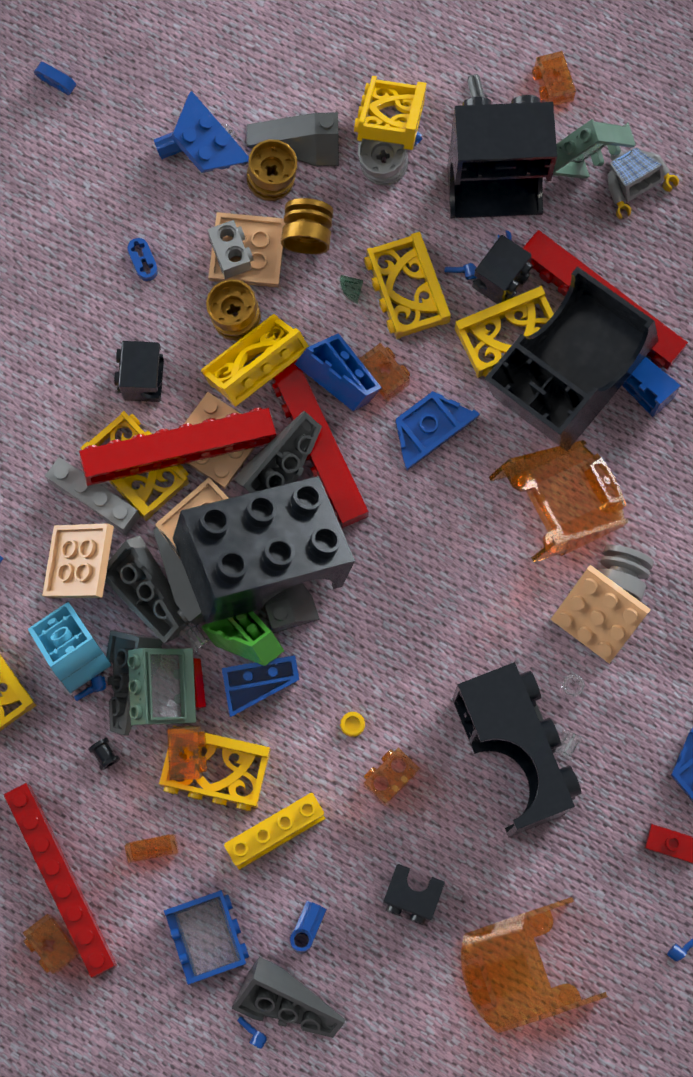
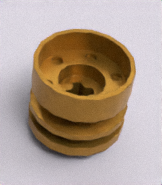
(269, 158)
(307, 226)
(232, 297)

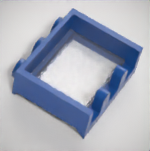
(206, 937)

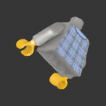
(634, 174)

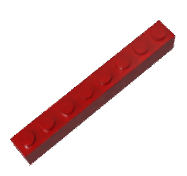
(556, 267)
(177, 446)
(325, 455)
(60, 880)

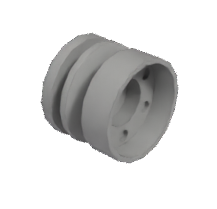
(370, 157)
(626, 568)

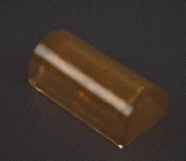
(151, 848)

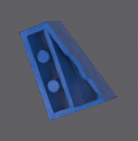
(339, 372)
(651, 387)
(254, 682)

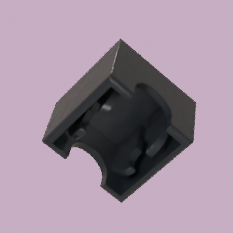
(502, 270)
(139, 371)
(417, 904)

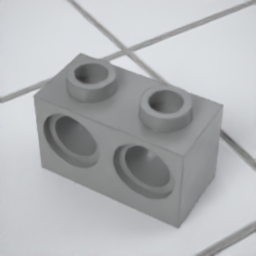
(226, 250)

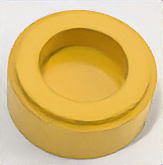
(352, 724)

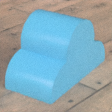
(69, 647)

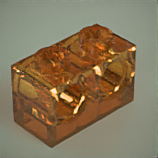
(395, 780)

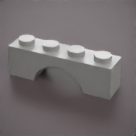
(96, 497)

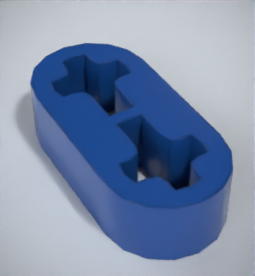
(55, 78)
(147, 257)

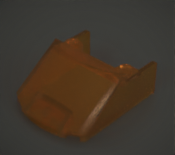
(570, 493)
(507, 973)

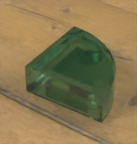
(351, 287)

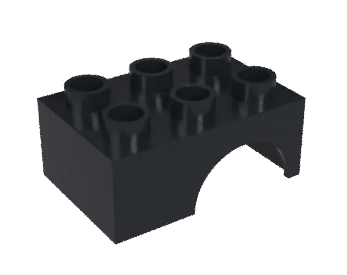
(500, 157)
(574, 361)
(260, 545)
(502, 719)

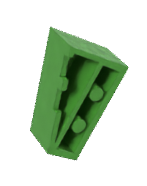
(245, 637)

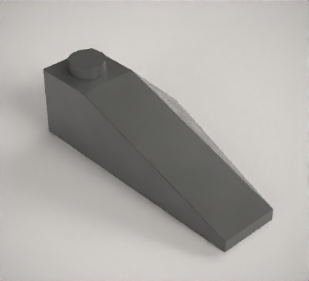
(309, 135)
(281, 458)
(178, 580)
(117, 653)
(278, 995)

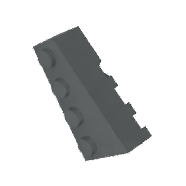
(144, 588)

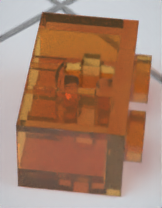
(554, 78)
(391, 383)
(179, 765)
(49, 930)

